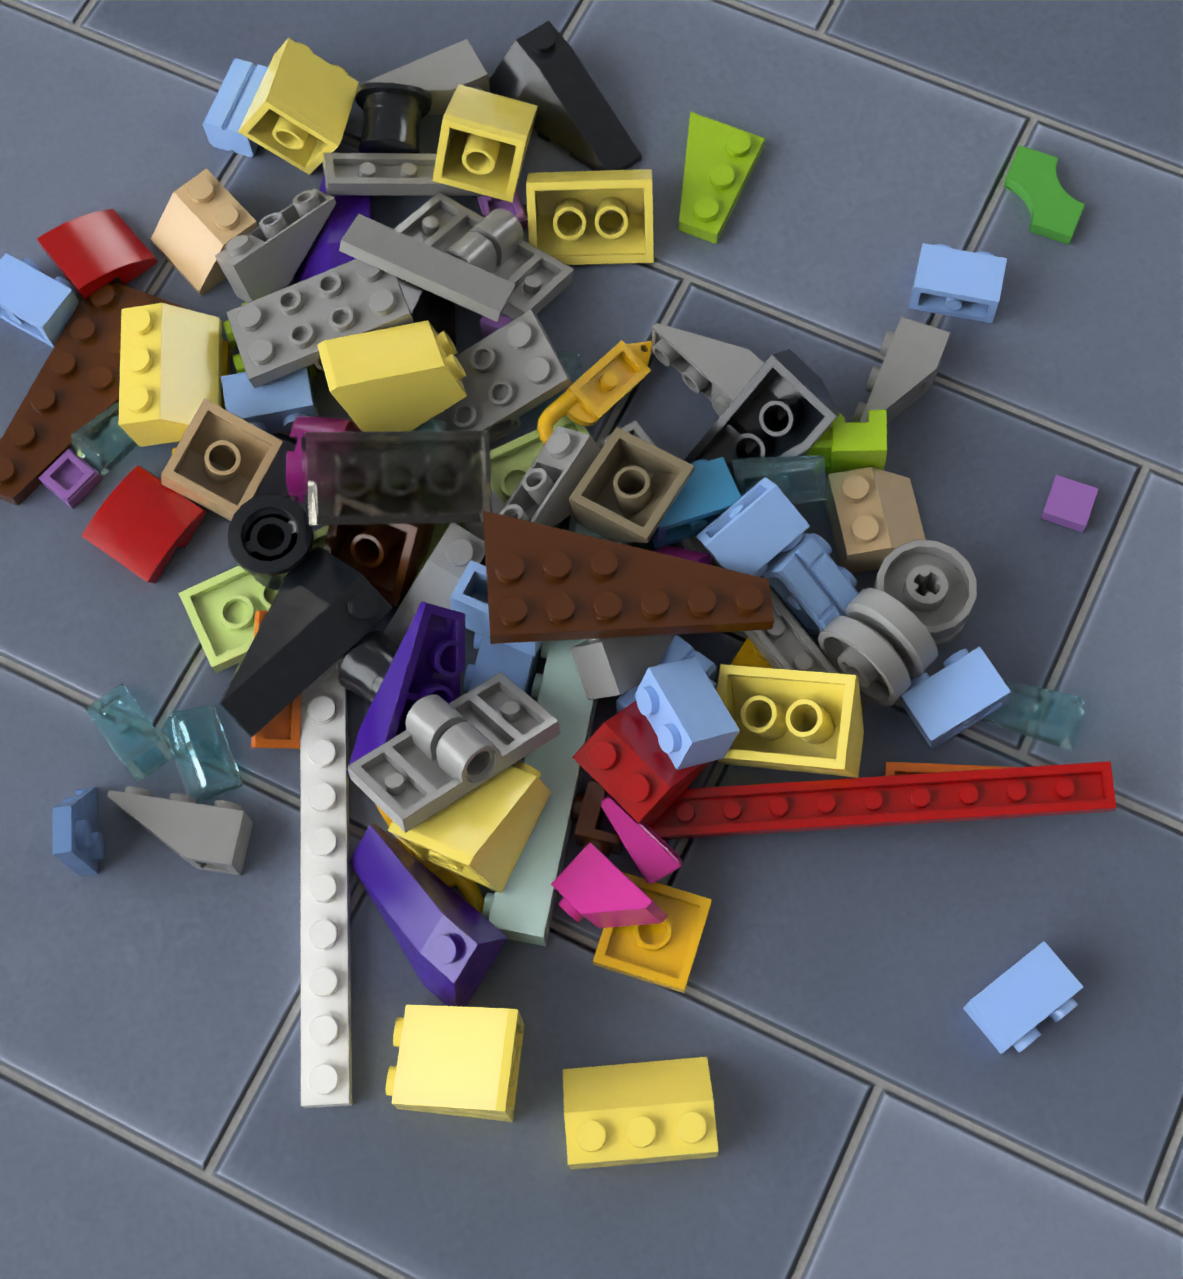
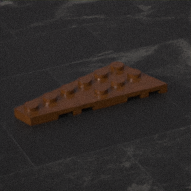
(70, 389)
(584, 587)

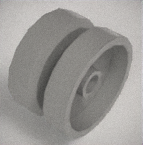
(932, 584)
(879, 644)

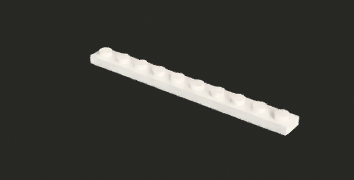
(325, 894)

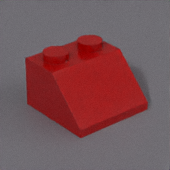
(633, 767)

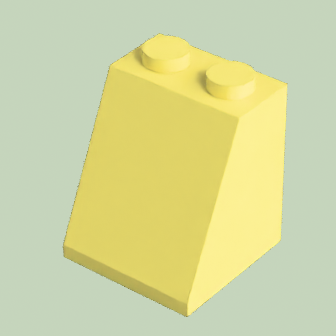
(300, 107)
(483, 142)
(393, 375)
(483, 829)
(457, 1061)

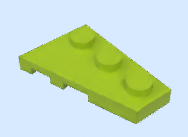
(714, 175)

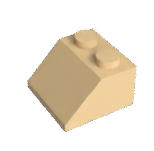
(198, 226)
(220, 460)
(871, 516)

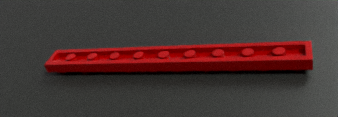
(889, 801)

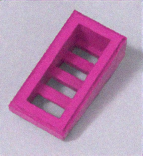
(645, 846)

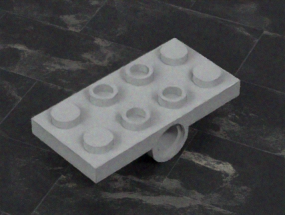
(492, 245)
(285, 327)
(506, 379)
(452, 749)

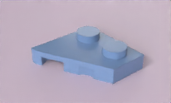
(76, 832)

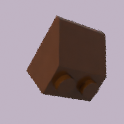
(383, 553)

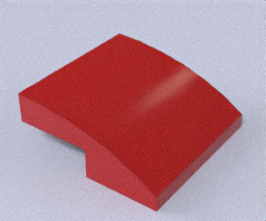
(96, 251)
(143, 524)

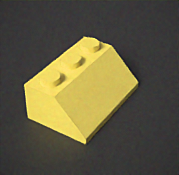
(592, 216)
(167, 370)
(793, 719)
(639, 1113)

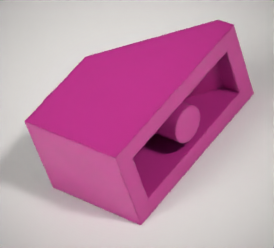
(603, 893)

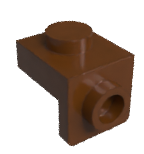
(589, 814)

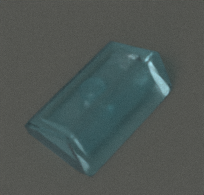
(202, 753)

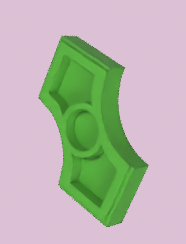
(1036, 182)

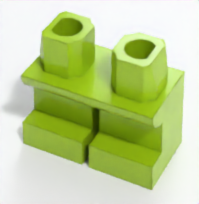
(853, 444)

